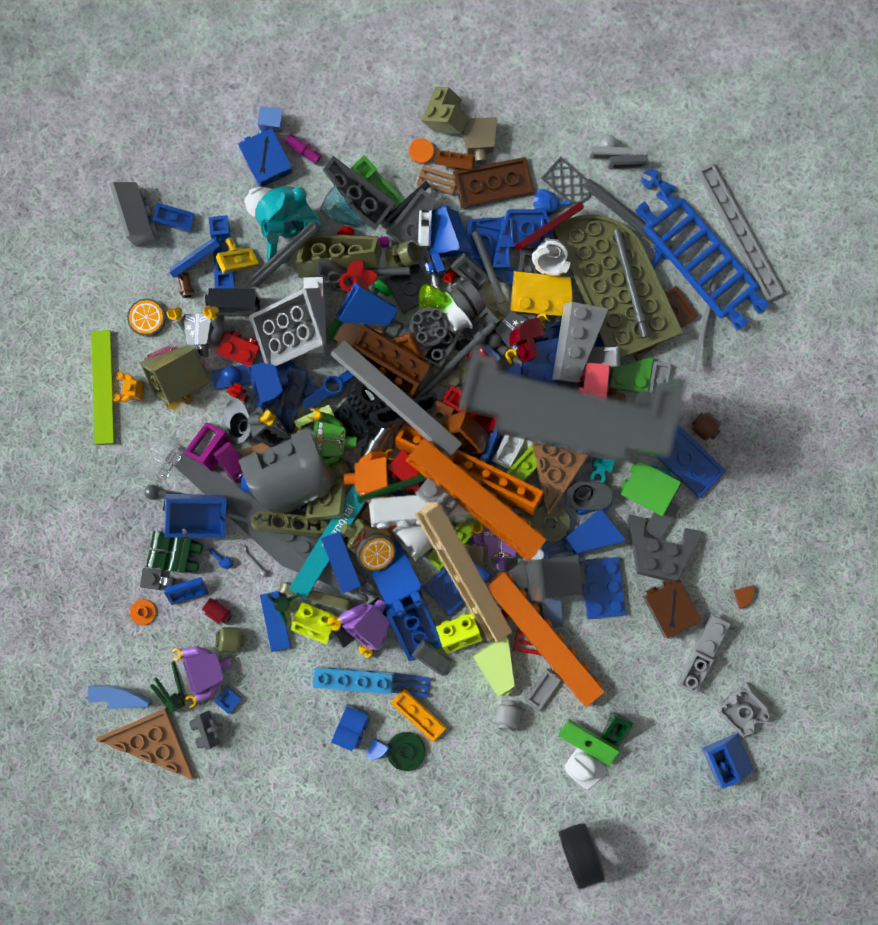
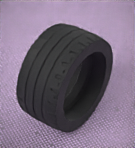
(581, 856)

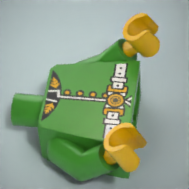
(331, 436)

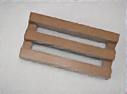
(438, 173)

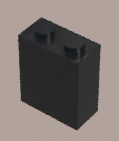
(233, 301)

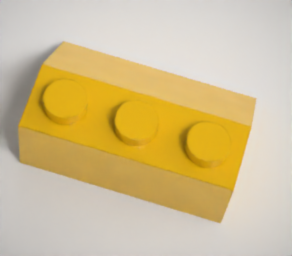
(540, 293)

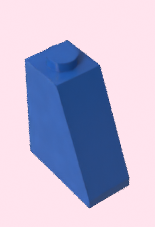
(448, 233)
(366, 308)
(592, 534)

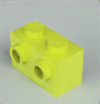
(313, 623)
(459, 633)

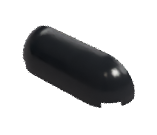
(389, 418)

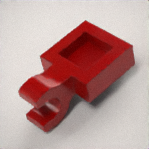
(238, 392)

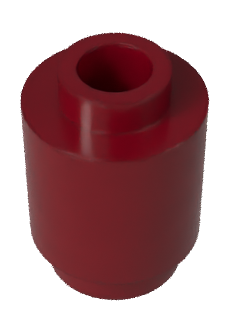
(217, 611)

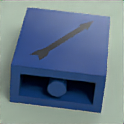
(265, 157)

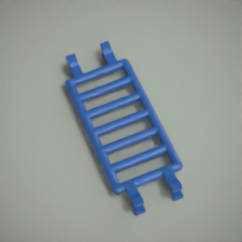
(673, 205)

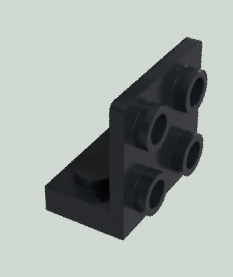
(355, 423)

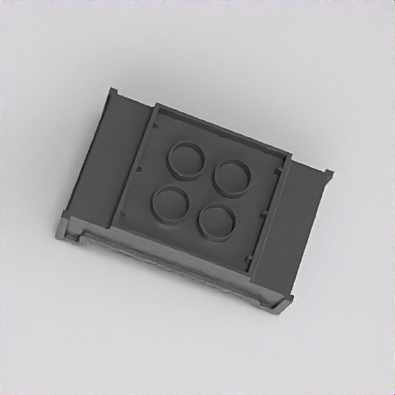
(573, 418)

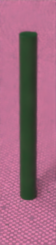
(391, 488)

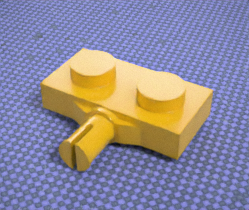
(236, 258)

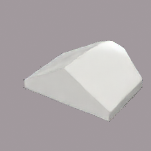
(510, 450)

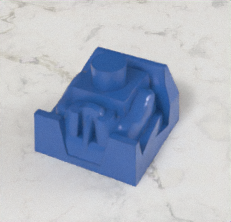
(268, 383)

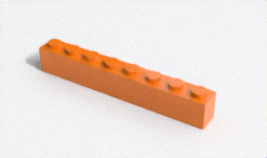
(500, 483)
(476, 499)
(544, 639)

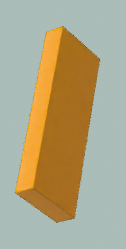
(418, 715)

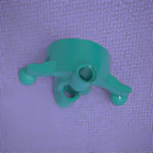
(283, 214)

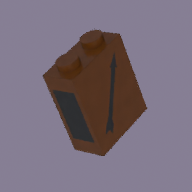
(671, 608)

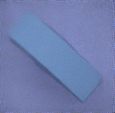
(117, 697)

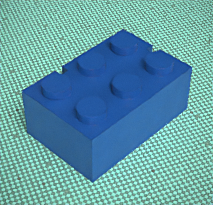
(196, 514)

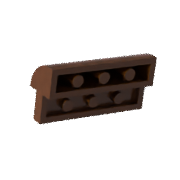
(392, 360)

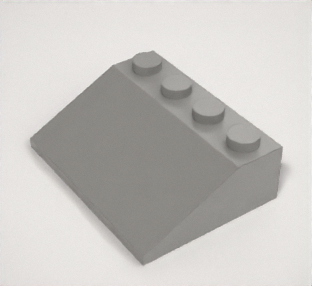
(291, 326)

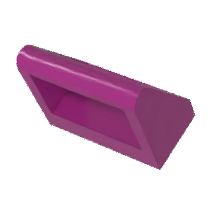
(207, 458)

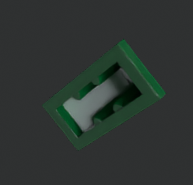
(616, 729)

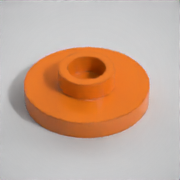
(421, 151)
(143, 612)

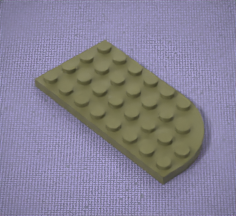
(603, 284)

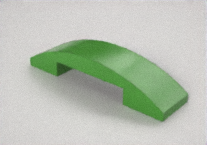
(369, 172)

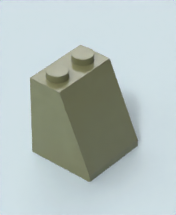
(175, 373)

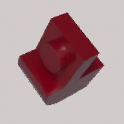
(525, 337)

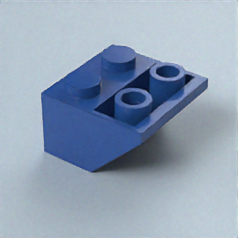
(728, 761)

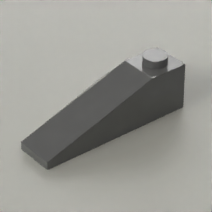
(363, 198)

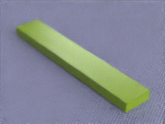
(103, 387)

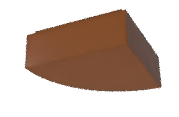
(744, 596)

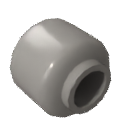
(507, 716)

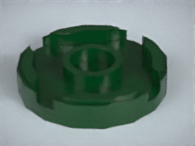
(403, 745)

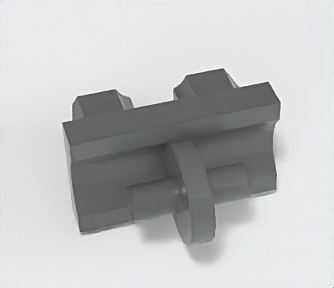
(208, 730)

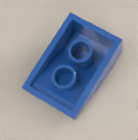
(414, 626)

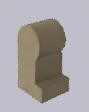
(477, 553)

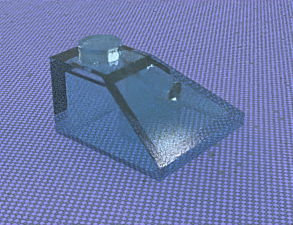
(339, 210)

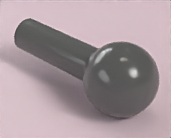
(153, 492)

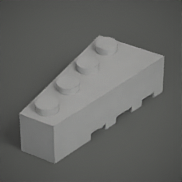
(576, 339)

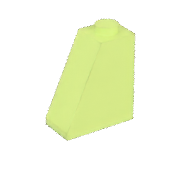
(497, 666)

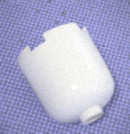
(414, 540)

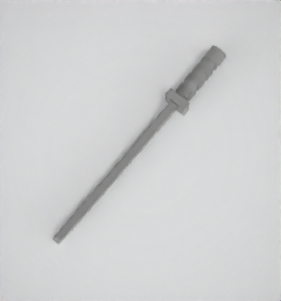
(713, 284)

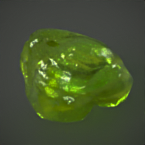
(432, 297)

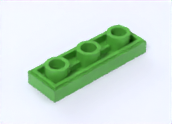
(598, 747)

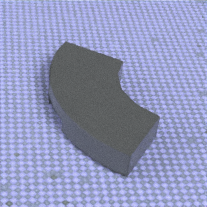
(332, 272)

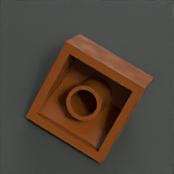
(468, 432)

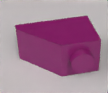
(229, 461)

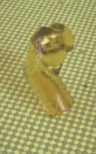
(188, 399)

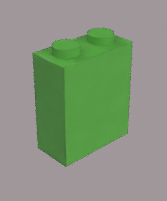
(650, 487)

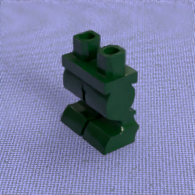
(180, 552)

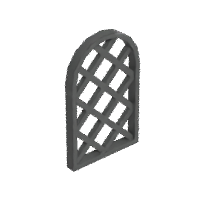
(560, 159)

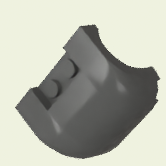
(288, 473)

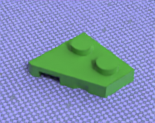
(633, 376)

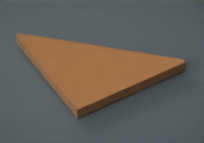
(556, 471)
(152, 741)

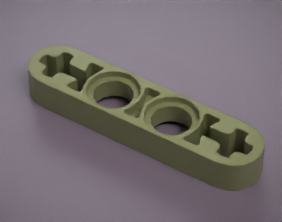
(288, 528)
(321, 597)

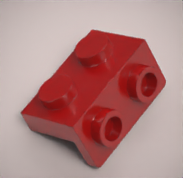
(238, 348)

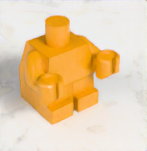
(131, 390)

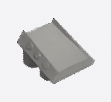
(745, 710)

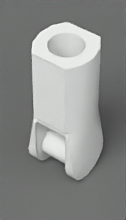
(424, 232)

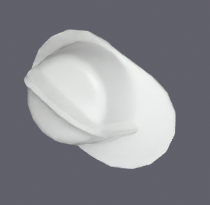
(455, 316)
(585, 768)

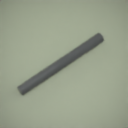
(488, 266)

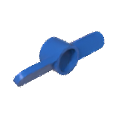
(322, 392)

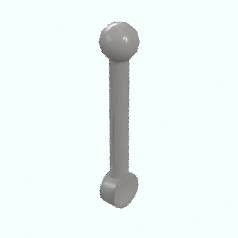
(242, 549)

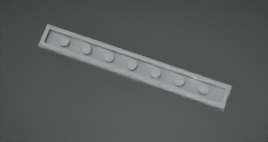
(739, 232)
(395, 398)

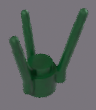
(282, 604)
(174, 701)

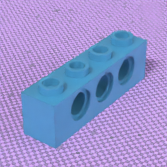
(354, 680)

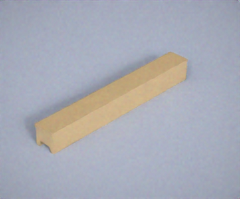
(463, 571)

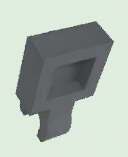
(154, 579)

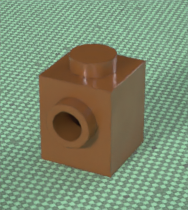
(441, 412)

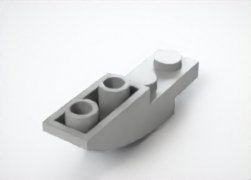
(703, 653)

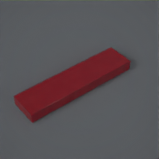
(549, 226)

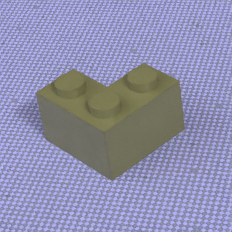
(444, 113)

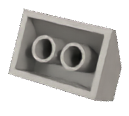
(134, 212)

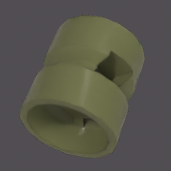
(403, 254)

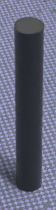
(399, 209)

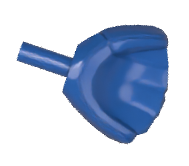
(547, 200)

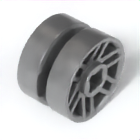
(468, 299)

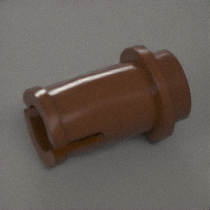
(185, 286)

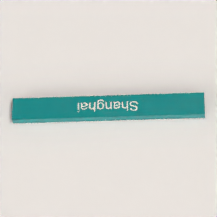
(318, 557)

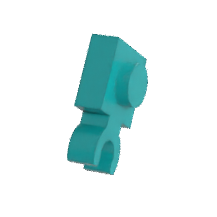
(602, 466)

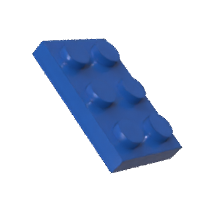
(603, 588)

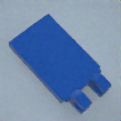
(398, 582)

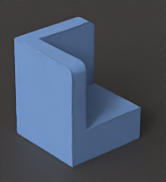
(270, 118)

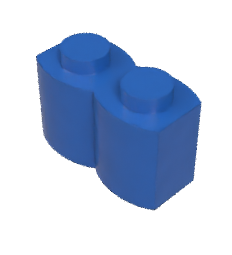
(350, 727)

